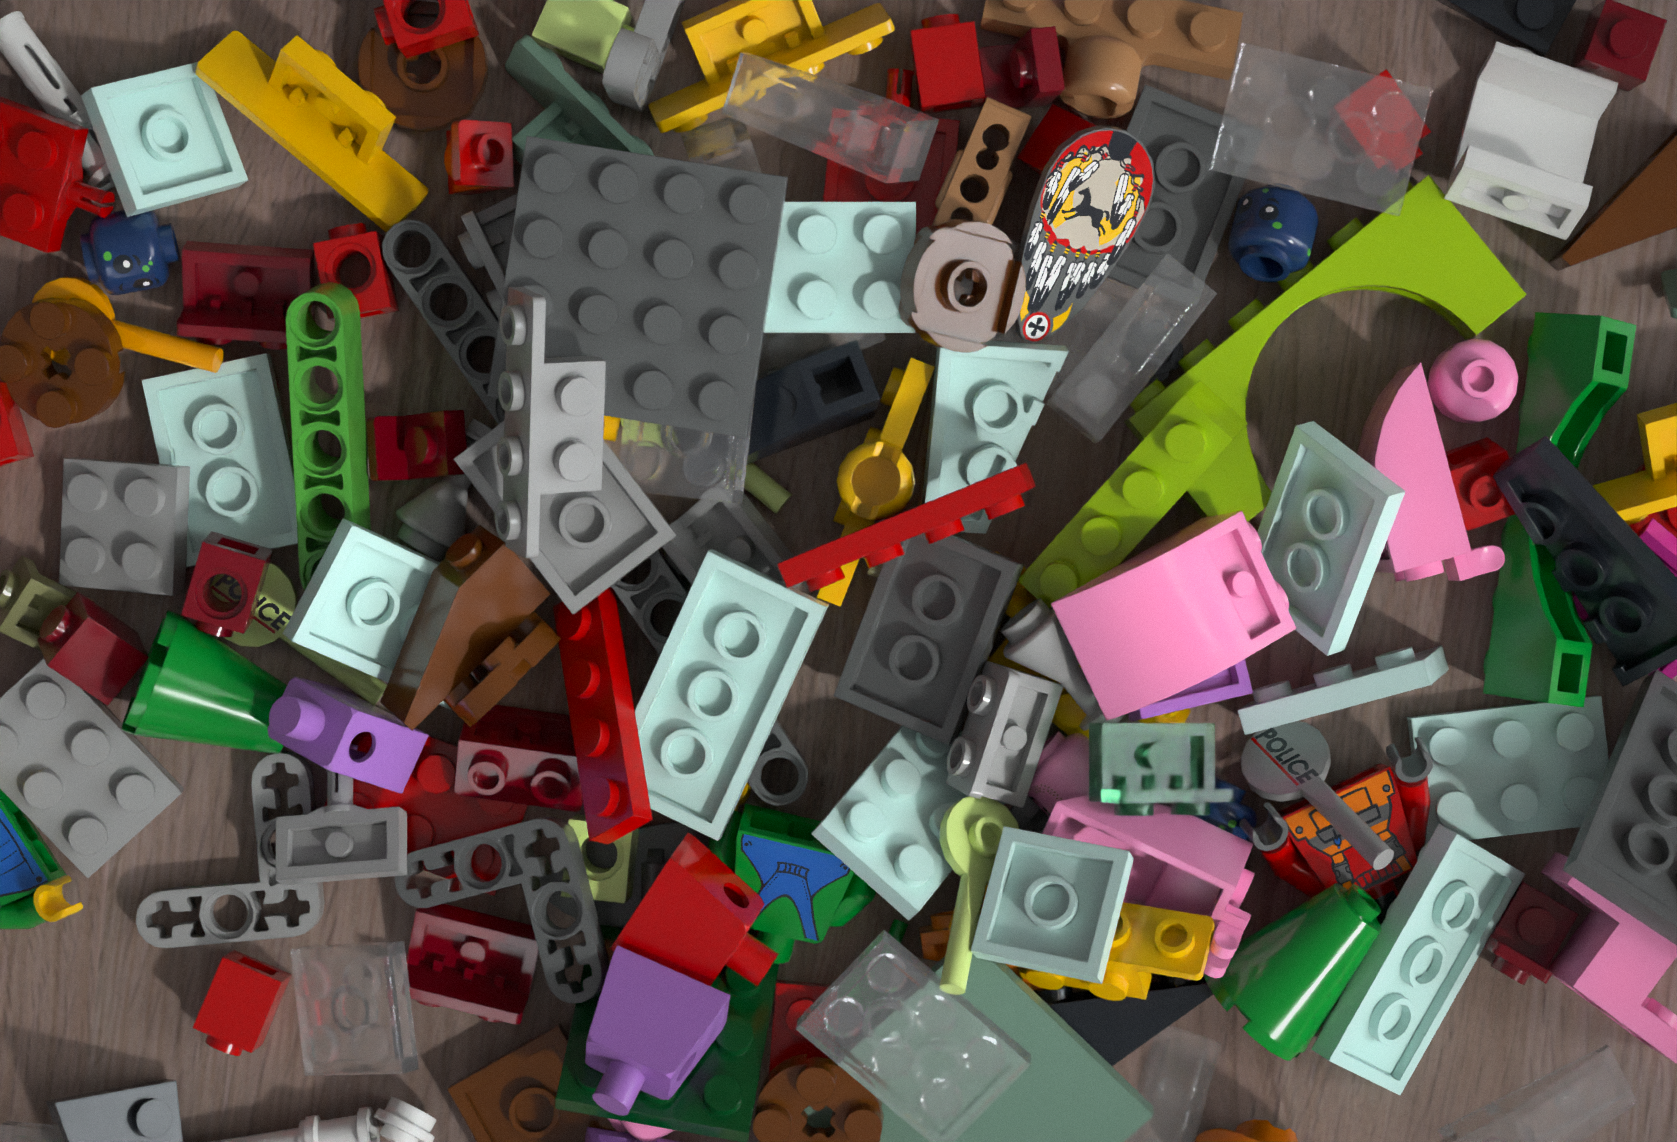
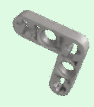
(640, 54)
(279, 924)

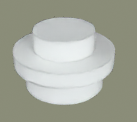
(405, 1122)

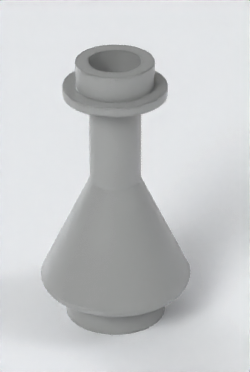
(439, 513)
(1041, 645)

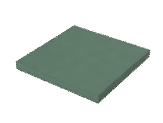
(1059, 1098)

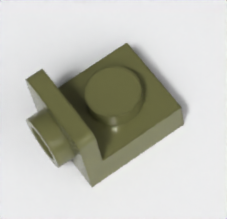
(28, 600)

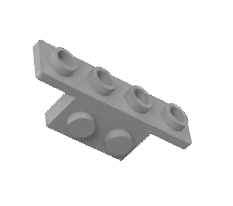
(549, 423)

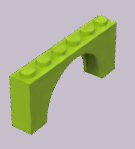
(1420, 255)

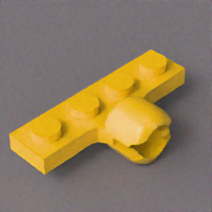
(877, 476)

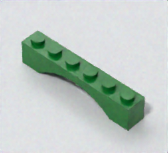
(1572, 381)

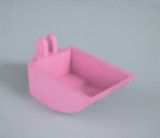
(1407, 447)
(1175, 614)
(1175, 865)

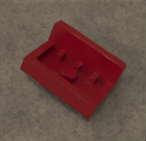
(241, 291)
(472, 962)

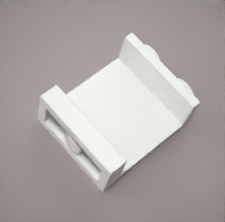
(1529, 140)

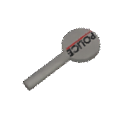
(1293, 764)

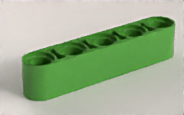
(317, 410)

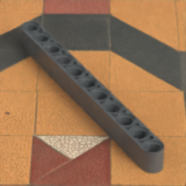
(459, 339)

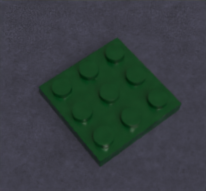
(719, 1090)

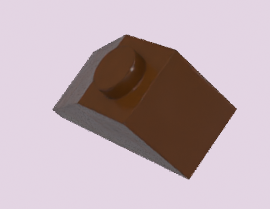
(1634, 213)
(464, 614)

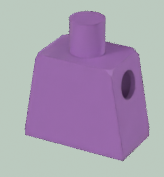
(323, 721)
(649, 1030)

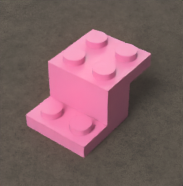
(1616, 965)

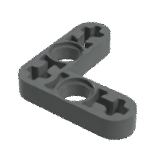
(524, 867)

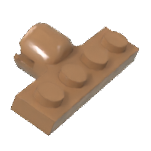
(1115, 39)

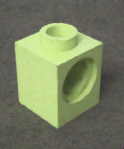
(582, 29)
(612, 883)

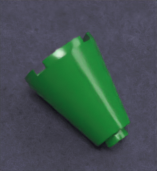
(202, 692)
(1298, 968)

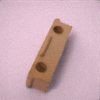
(965, 167)

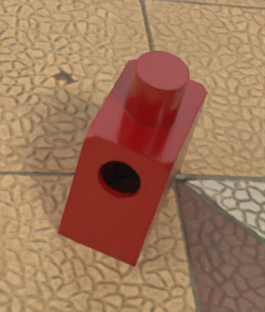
(698, 919)

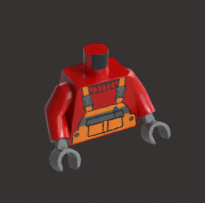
(1314, 855)

